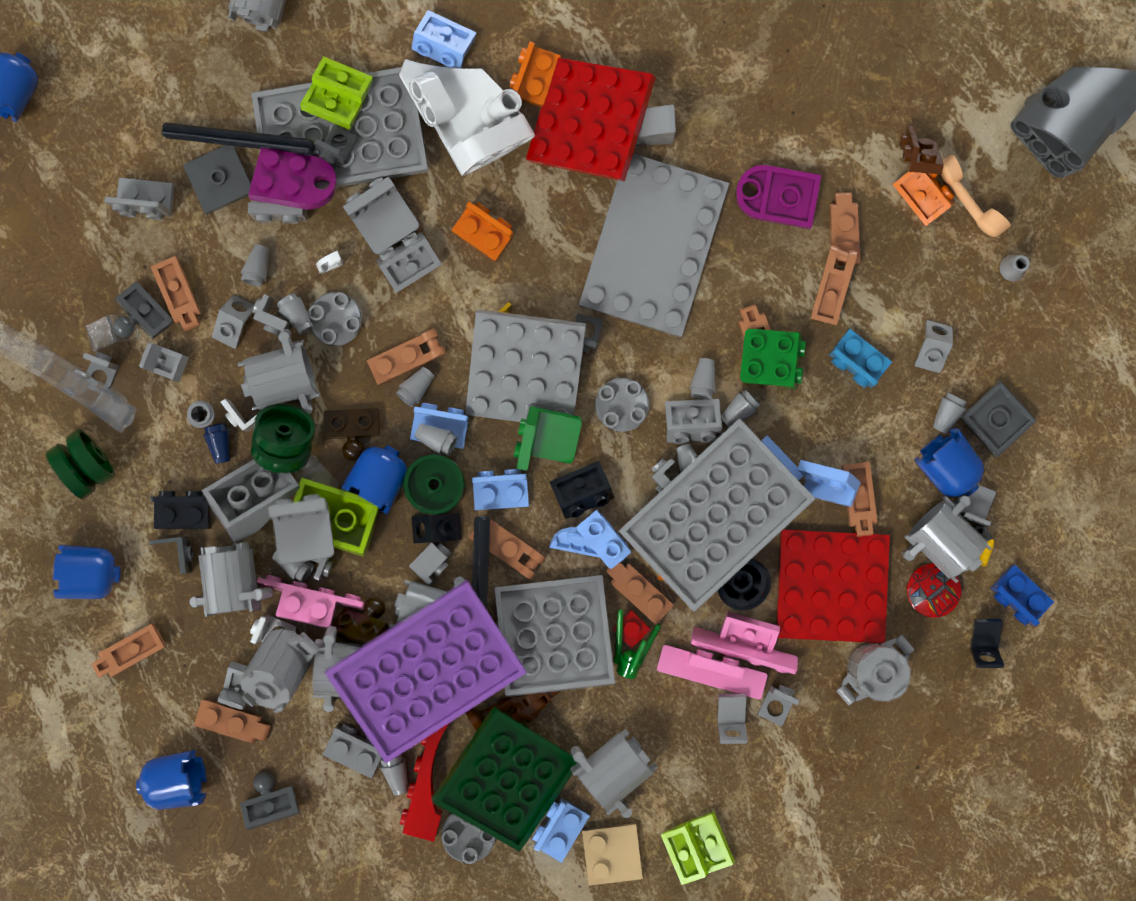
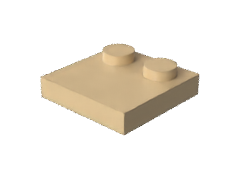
(612, 854)

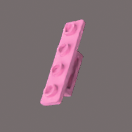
(307, 605)
(748, 641)
(711, 671)

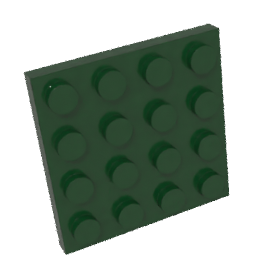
(505, 779)

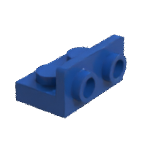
(1021, 595)

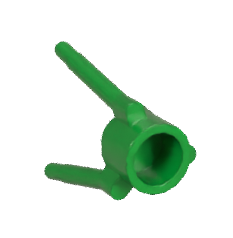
(631, 661)

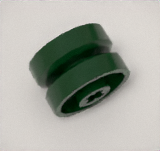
(282, 438)
(80, 464)
(420, 476)

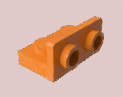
(534, 74)
(925, 195)
(483, 231)

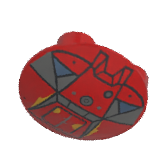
(932, 591)

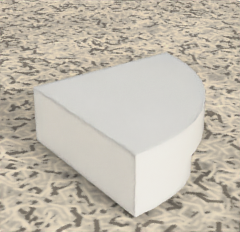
(329, 262)

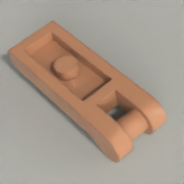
(833, 286)
(405, 357)
(510, 549)

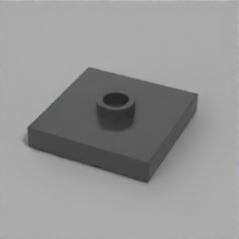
(218, 178)
(997, 419)

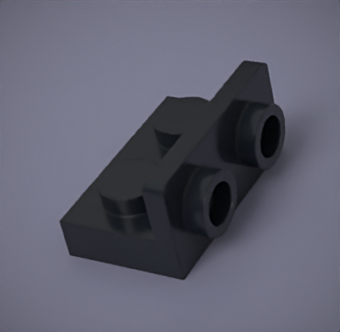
(582, 490)
(181, 511)

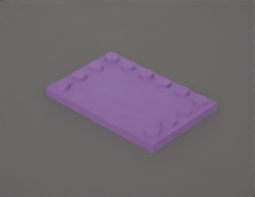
(425, 671)

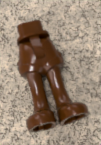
(525, 706)

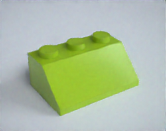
(350, 516)

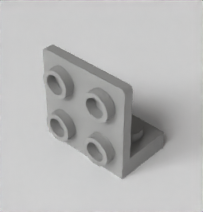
(143, 197)

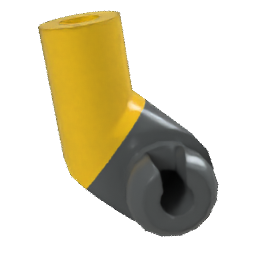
(985, 556)

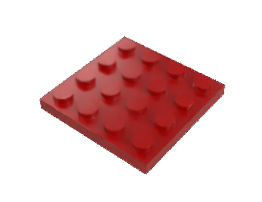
(591, 119)
(832, 586)

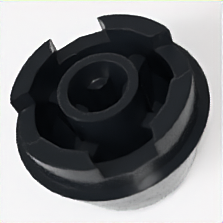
(746, 587)

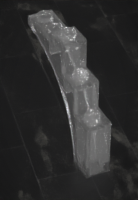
(66, 376)

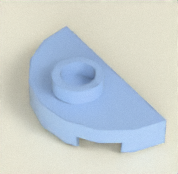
(572, 541)

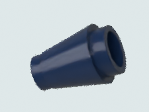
(218, 442)

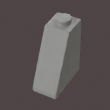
(657, 126)

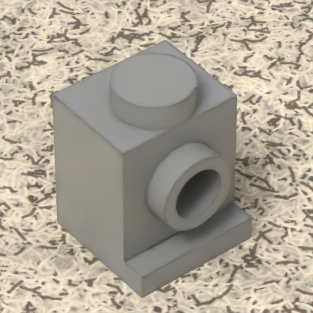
(431, 561)

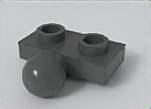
(141, 311)
(270, 805)

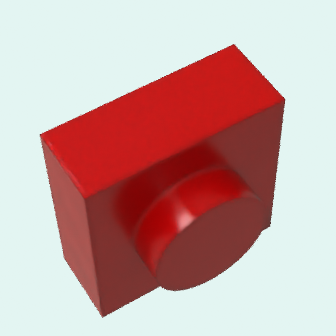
(633, 629)

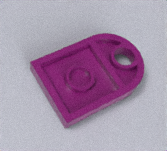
(291, 179)
(781, 196)

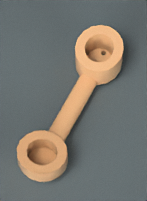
(991, 221)

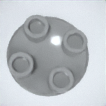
(335, 318)
(622, 404)
(465, 841)

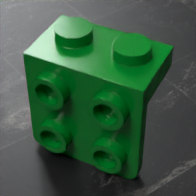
(772, 358)
(547, 436)

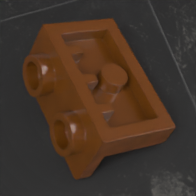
(920, 154)

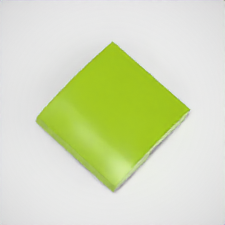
(336, 93)
(697, 848)

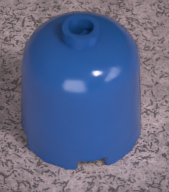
(17, 84)
(951, 465)
(377, 477)
(84, 572)
(172, 781)

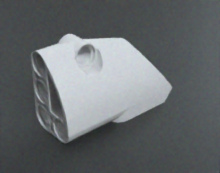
(467, 112)

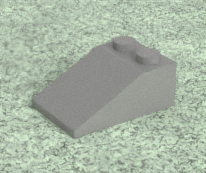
(244, 498)

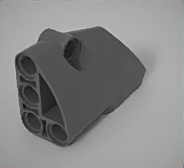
(1075, 116)

